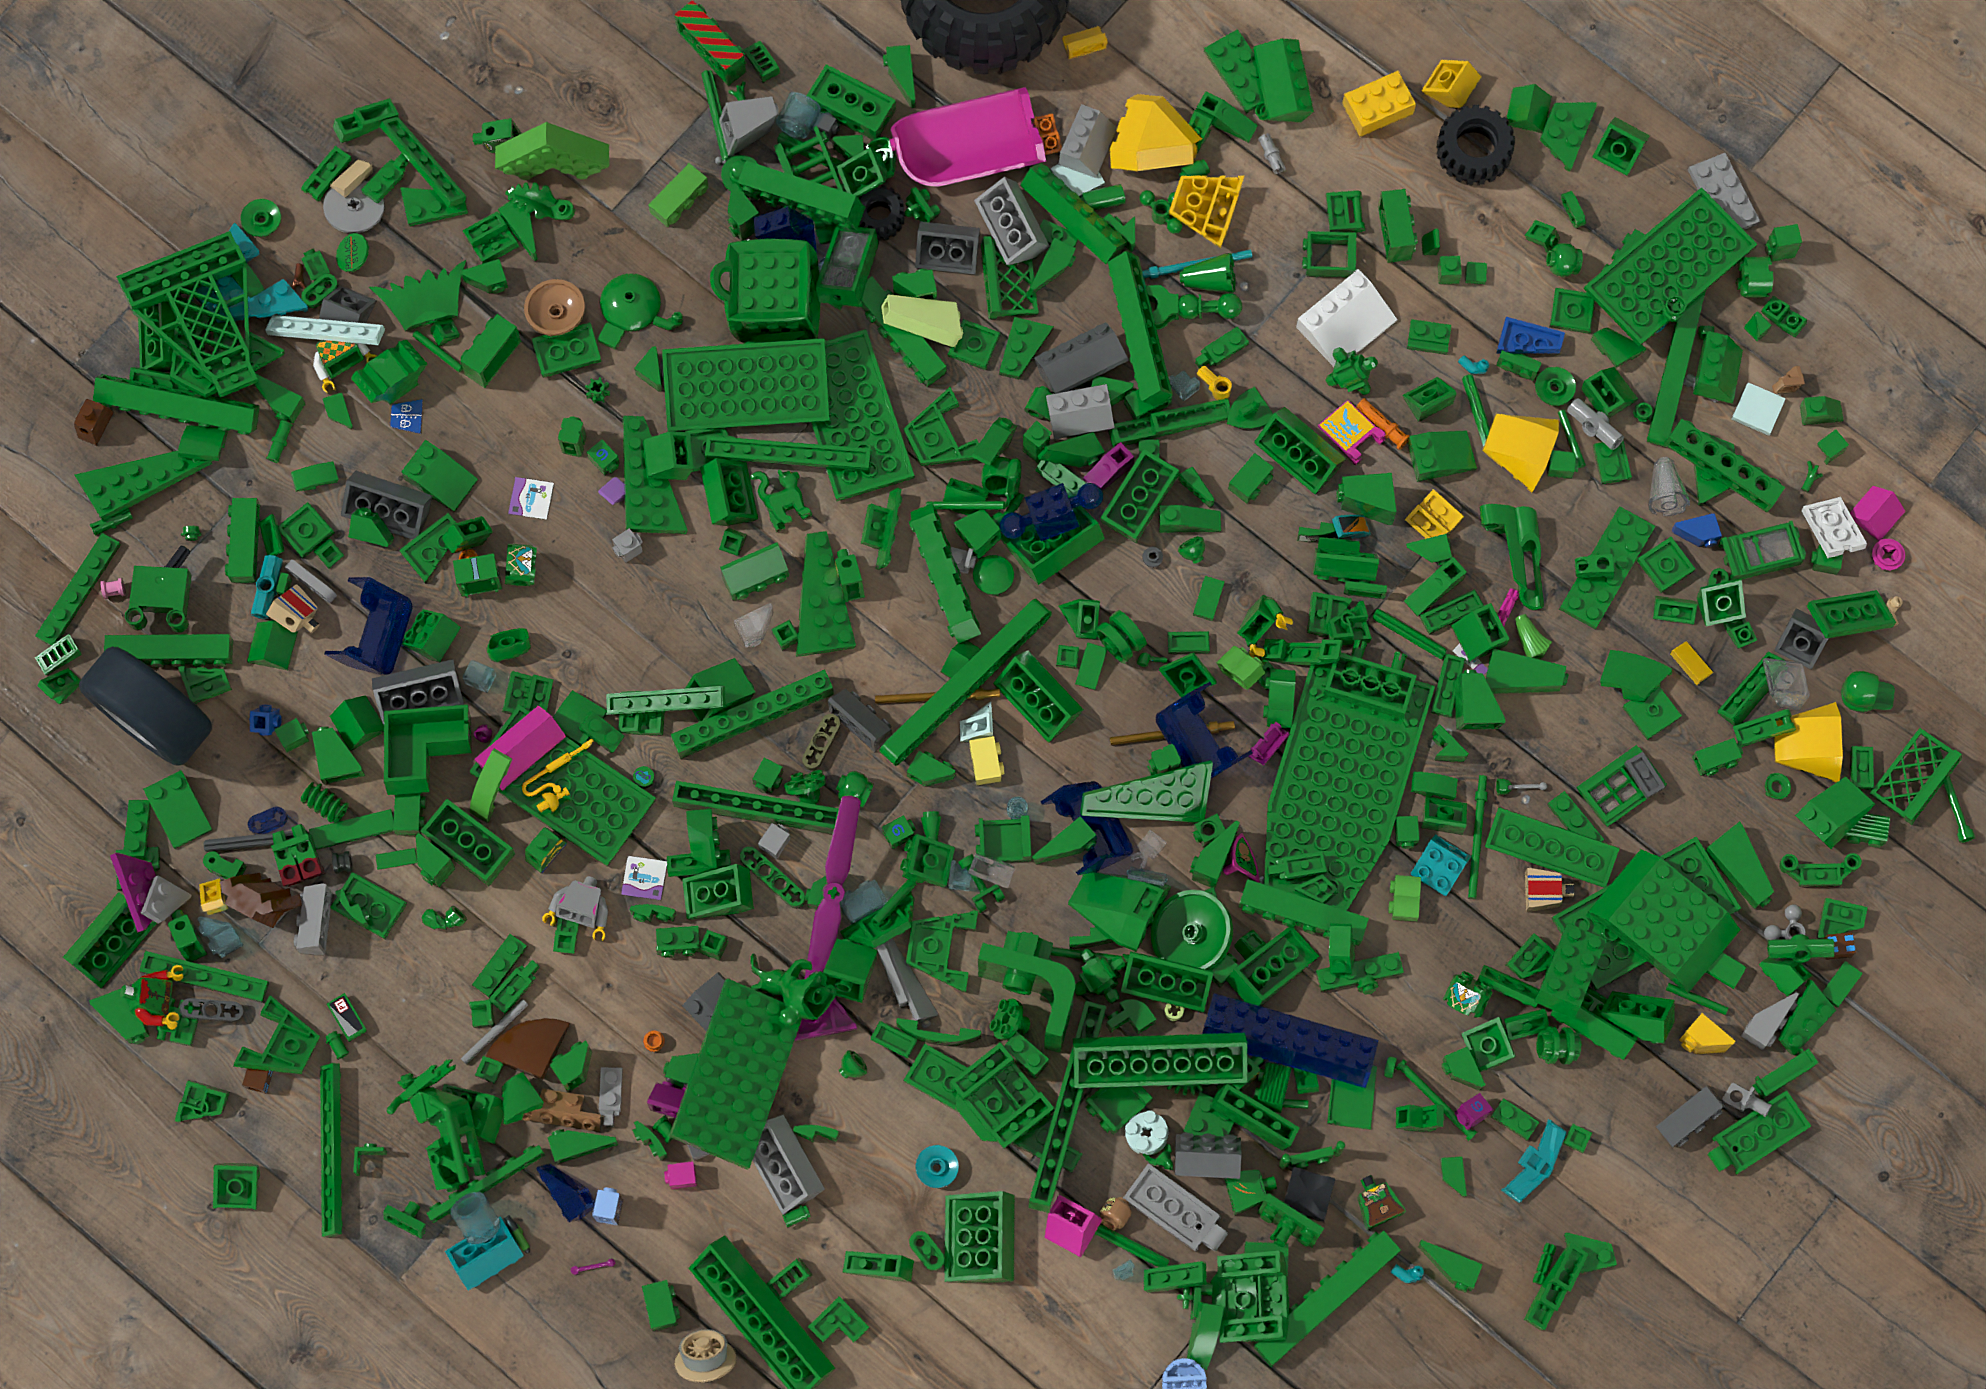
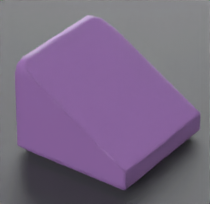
(613, 491)

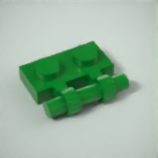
(185, 1029)

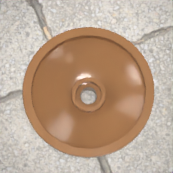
(554, 297)

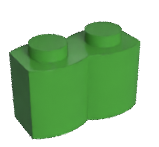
(1241, 667)
(1405, 898)

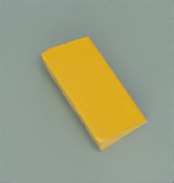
(1691, 663)

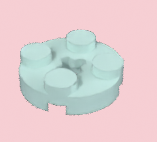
(1149, 1121)

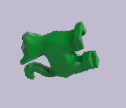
(783, 501)

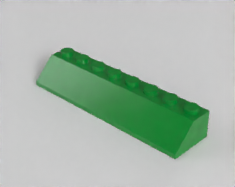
(1160, 1060)
(760, 1316)

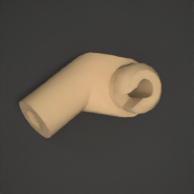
(1893, 605)

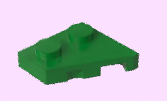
(1840, 917)
(1600, 1253)

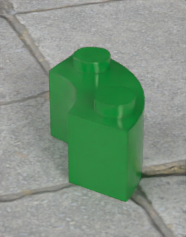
(1280, 697)

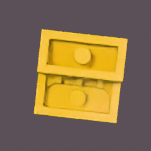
(1434, 516)

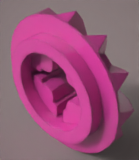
(1888, 545)

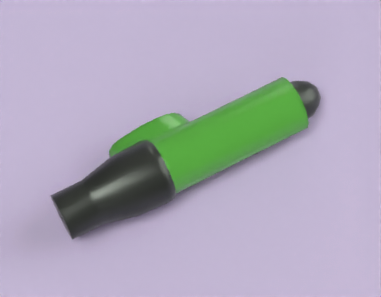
(517, 1232)

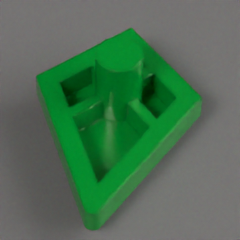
(1317, 889)

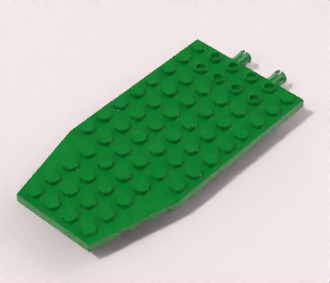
(1345, 769)

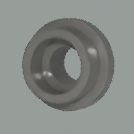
(1152, 562)

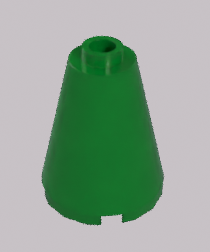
(1211, 274)

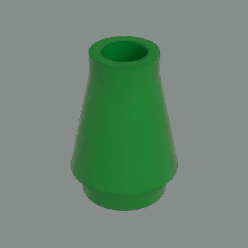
(931, 824)

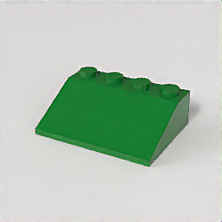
(1047, 557)
(979, 1237)

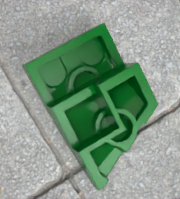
(1633, 674)

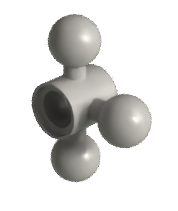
(1793, 914)

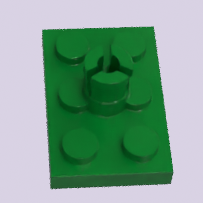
(1288, 1223)

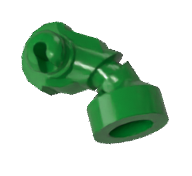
(453, 918)

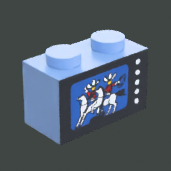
(608, 1206)

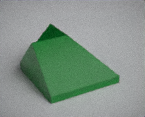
(1186, 674)

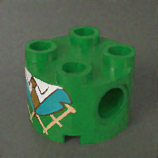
(520, 564)
(1467, 994)

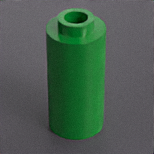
(1104, 197)

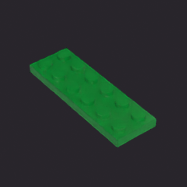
(1593, 595)
(1552, 847)

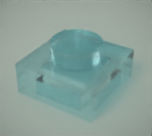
(1124, 1271)

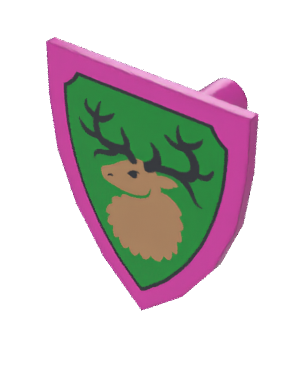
(1242, 859)

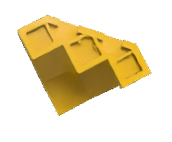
(1152, 136)

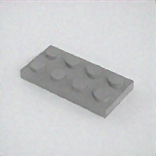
(1722, 184)

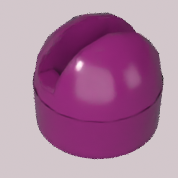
(483, 733)

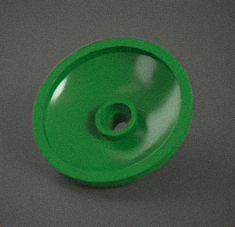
(630, 313)

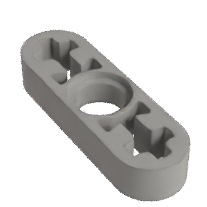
(310, 581)

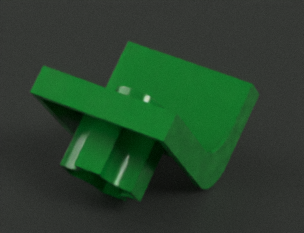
(1026, 967)

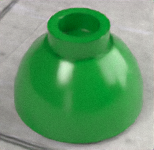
(1192, 549)
(852, 1065)

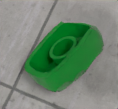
(883, 147)
(508, 644)

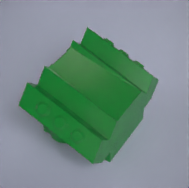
(390, 373)

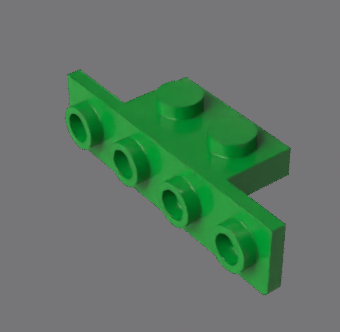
(880, 527)

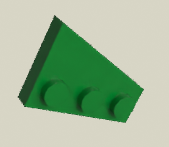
(427, 206)
(1022, 345)
(428, 548)

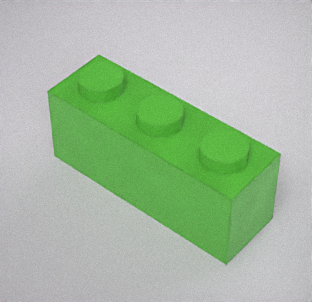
(678, 195)

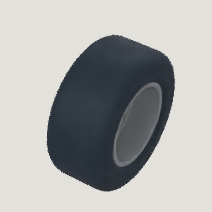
(145, 705)

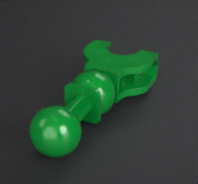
(1189, 306)

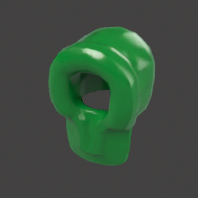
(1002, 477)
(1865, 692)

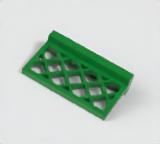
(992, 282)
(1932, 784)

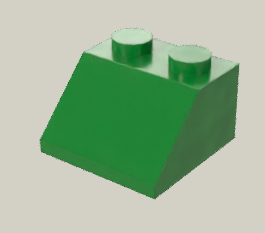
(1621, 146)
(863, 172)
(741, 214)
(432, 862)

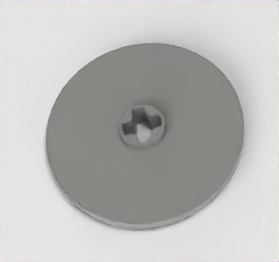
(349, 220)

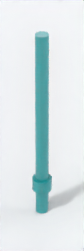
(1154, 272)

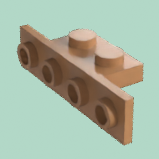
(564, 1110)

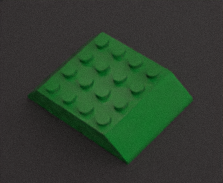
(1665, 919)

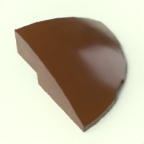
(530, 1046)

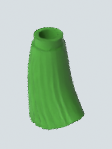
(1532, 641)

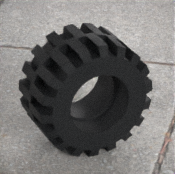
(889, 200)

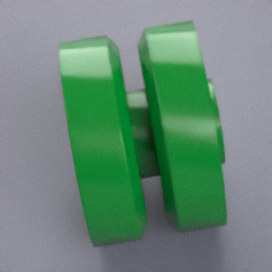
(1121, 636)

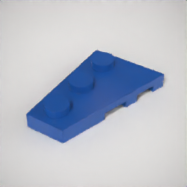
(1528, 338)

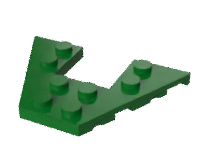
(186, 375)

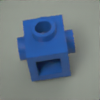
(265, 719)

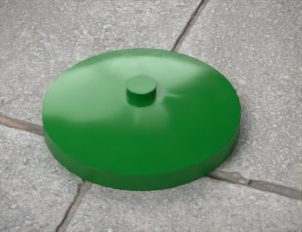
(1192, 929)

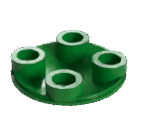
(993, 574)

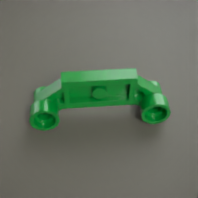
(1819, 873)

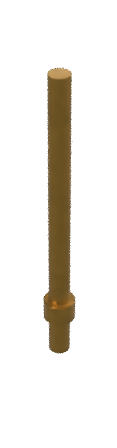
(979, 694)
(1214, 728)

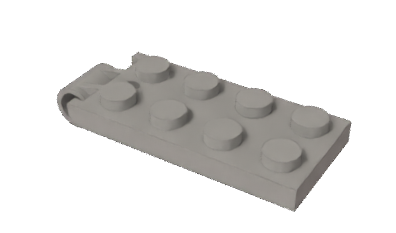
(1175, 1210)

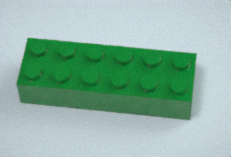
(801, 195)

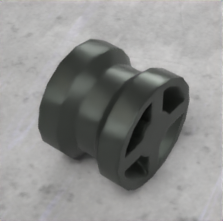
(342, 862)

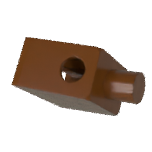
(94, 419)

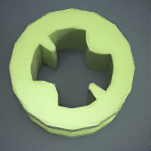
(1179, 1013)

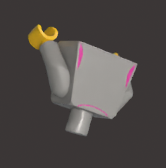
(580, 904)

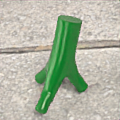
(740, 95)
(1811, 477)

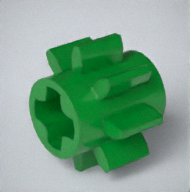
(597, 396)

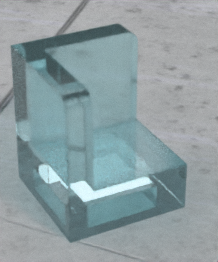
(1184, 385)
(479, 676)
(959, 878)

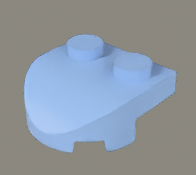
(1184, 1375)

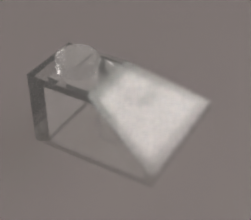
(1786, 683)

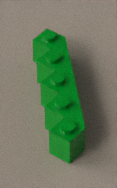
(944, 573)

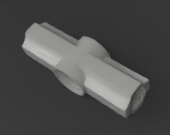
(1595, 424)

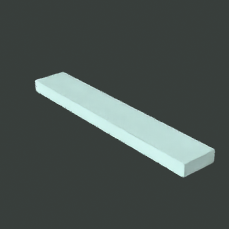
(325, 329)

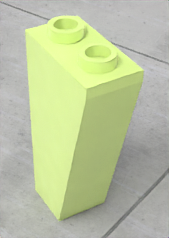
(924, 317)

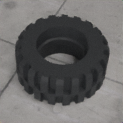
(1475, 121)

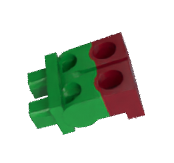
(295, 853)

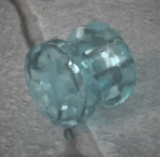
(1015, 812)

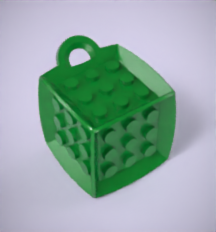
(769, 287)

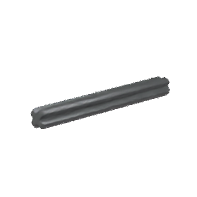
(242, 842)

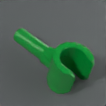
(1144, 658)

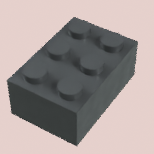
(1208, 1155)

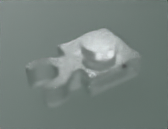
(1149, 847)

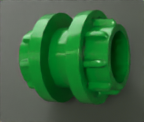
(1556, 1045)

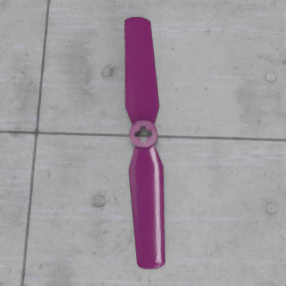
(837, 866)

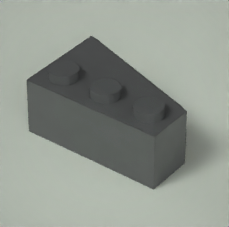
(1691, 1116)

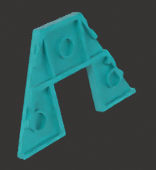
(273, 300)

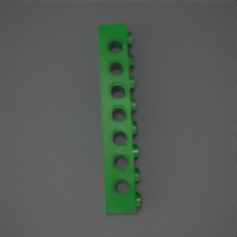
(752, 714)

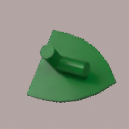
(1249, 411)

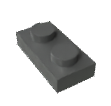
(1644, 775)

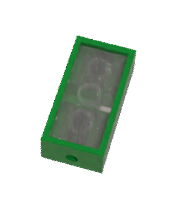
(847, 266)

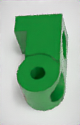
(1594, 566)
(222, 867)

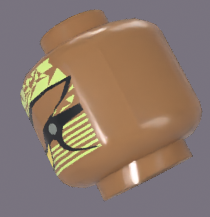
(1115, 1213)

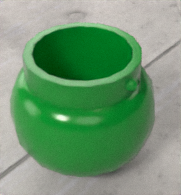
(1564, 260)
(855, 785)

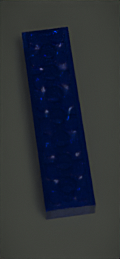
(1294, 1040)

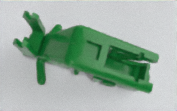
(452, 1118)

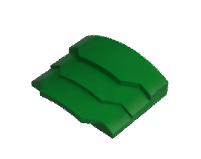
(999, 1098)
(1253, 1296)

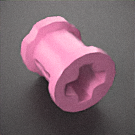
(113, 588)

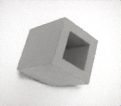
(774, 840)

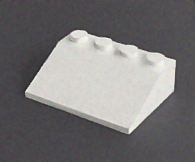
(1346, 317)

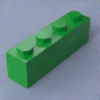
(243, 540)
(1254, 1117)

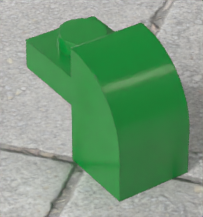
(1133, 1011)
(1419, 1118)

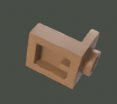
(1790, 382)

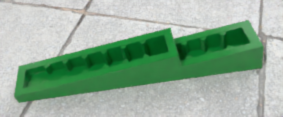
(1169, 422)

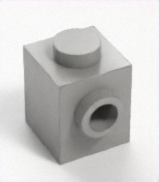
(627, 545)

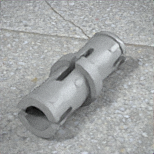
(1271, 153)

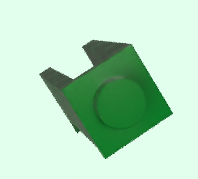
(1035, 440)

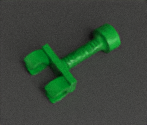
(965, 863)

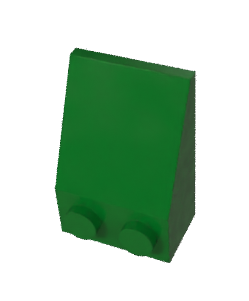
(1440, 454)
(439, 476)
(178, 809)
(1835, 811)
(1211, 861)
(718, 892)
(1641, 1015)

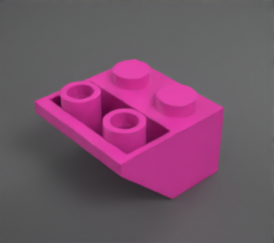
(1071, 1226)

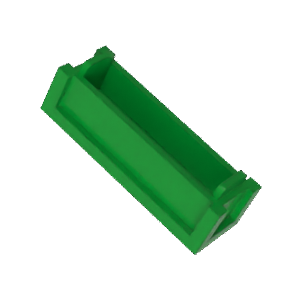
(1785, 1073)

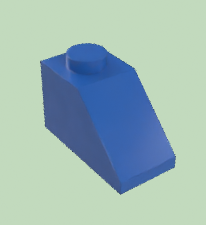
(1699, 530)

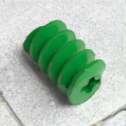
(323, 803)

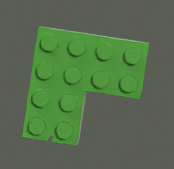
(549, 148)

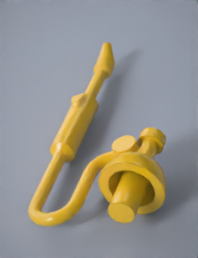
(551, 800)

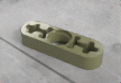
(832, 731)

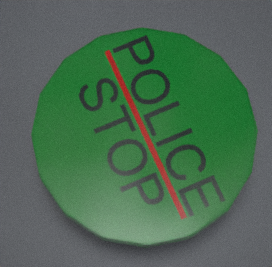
(352, 252)

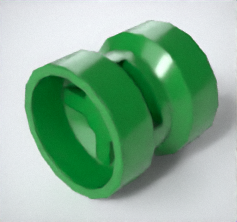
(1677, 306)

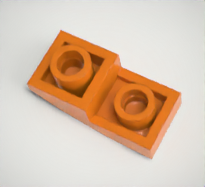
(1048, 133)

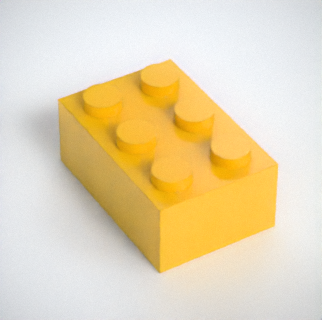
(1379, 103)

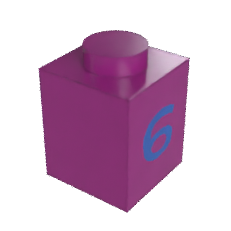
(1473, 1111)

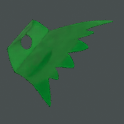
(424, 301)

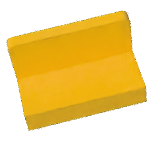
(1084, 42)

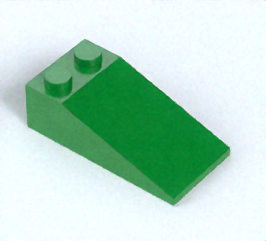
(1272, 967)

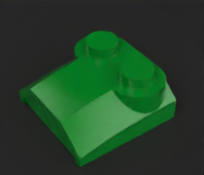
(235, 1185)

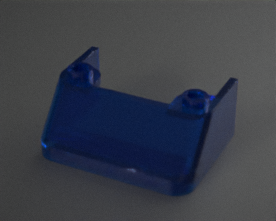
(382, 631)
(1190, 736)
(1112, 840)

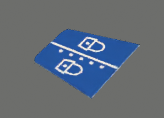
(407, 416)

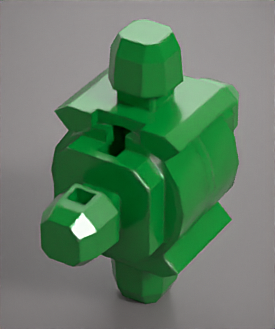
(1351, 371)
(1100, 975)

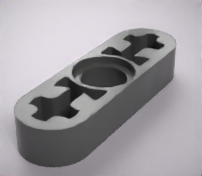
(226, 1016)

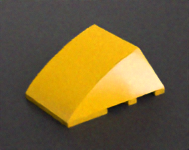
(1207, 204)
(1522, 445)
(1814, 743)

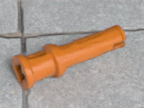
(1391, 429)

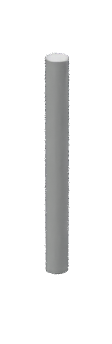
(494, 1031)

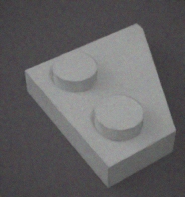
(163, 899)

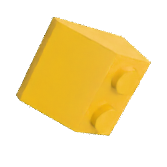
(1452, 82)
(1705, 1037)

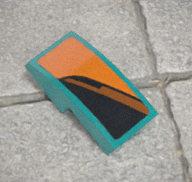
(1351, 526)

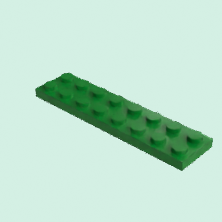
(932, 1076)

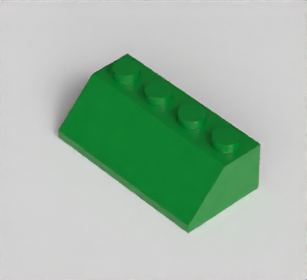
(1283, 80)
(153, 351)
(1299, 450)
(1038, 696)
(106, 942)
(1167, 981)
(1597, 1028)

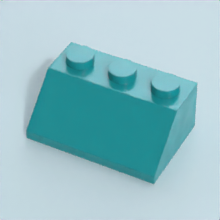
(480, 1261)

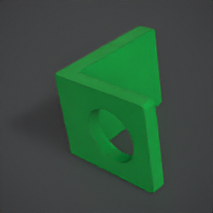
(368, 1149)

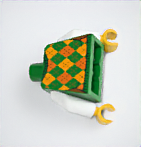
(337, 357)

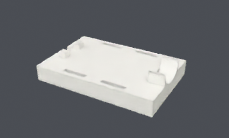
(1834, 527)

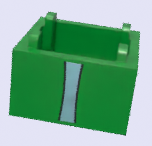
(477, 575)

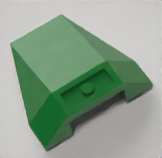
(1118, 905)

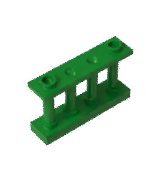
(786, 154)

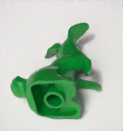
(803, 997)

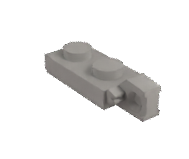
(610, 1094)

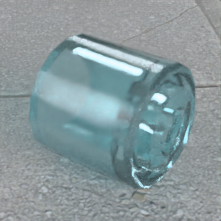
(798, 115)
(475, 1218)

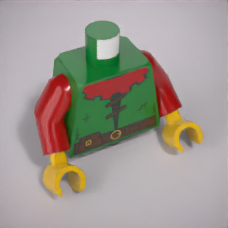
(152, 997)

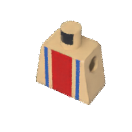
(294, 610)
(1545, 889)

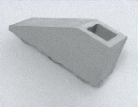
(1764, 1024)

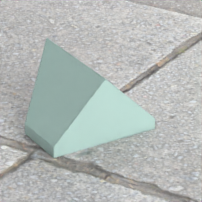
(977, 725)

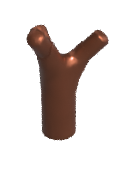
(298, 277)

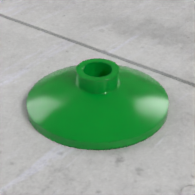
(257, 210)
(1559, 378)

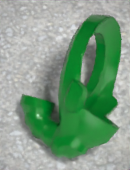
(1163, 1159)

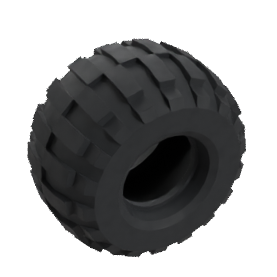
(984, 38)

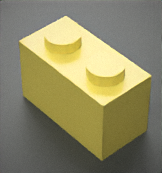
(985, 760)

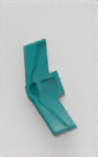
(1537, 1163)

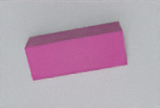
(525, 743)

